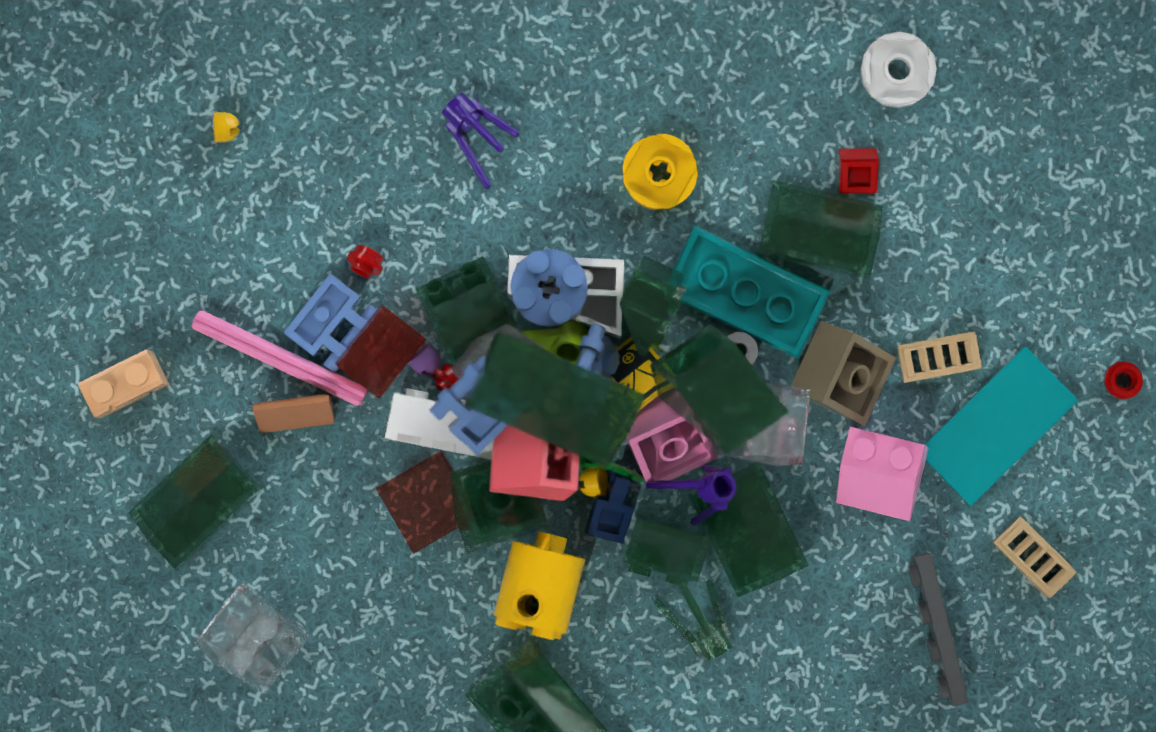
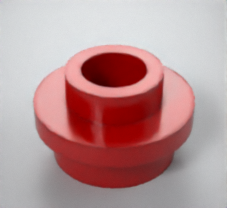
(365, 261)
(1135, 380)

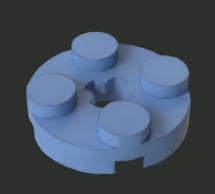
(539, 267)

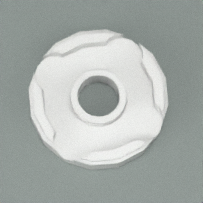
(890, 90)

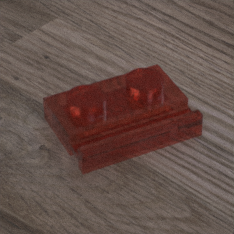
(380, 351)

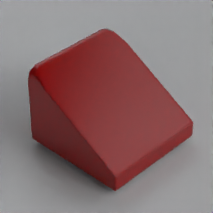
(858, 171)

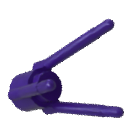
(464, 115)
(713, 487)

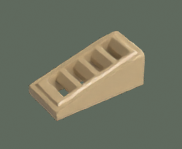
(971, 350)
(1057, 581)

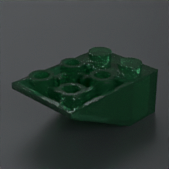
(716, 390)

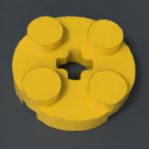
(653, 151)

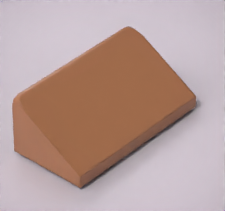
(294, 413)

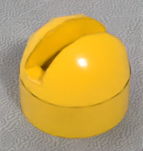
(225, 127)
(594, 482)

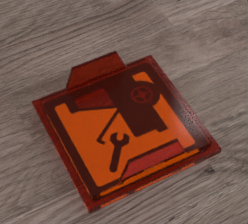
(421, 502)

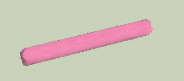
(279, 358)

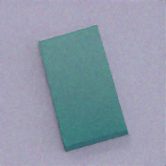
(749, 292)
(998, 425)

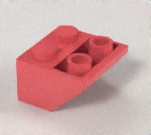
(532, 467)

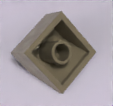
(843, 372)

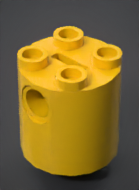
(540, 573)

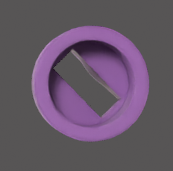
(426, 360)

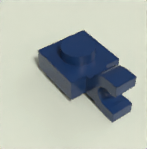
(610, 515)

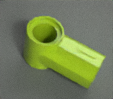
(557, 339)

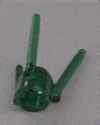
(710, 639)

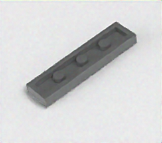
(941, 646)

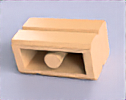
(123, 384)

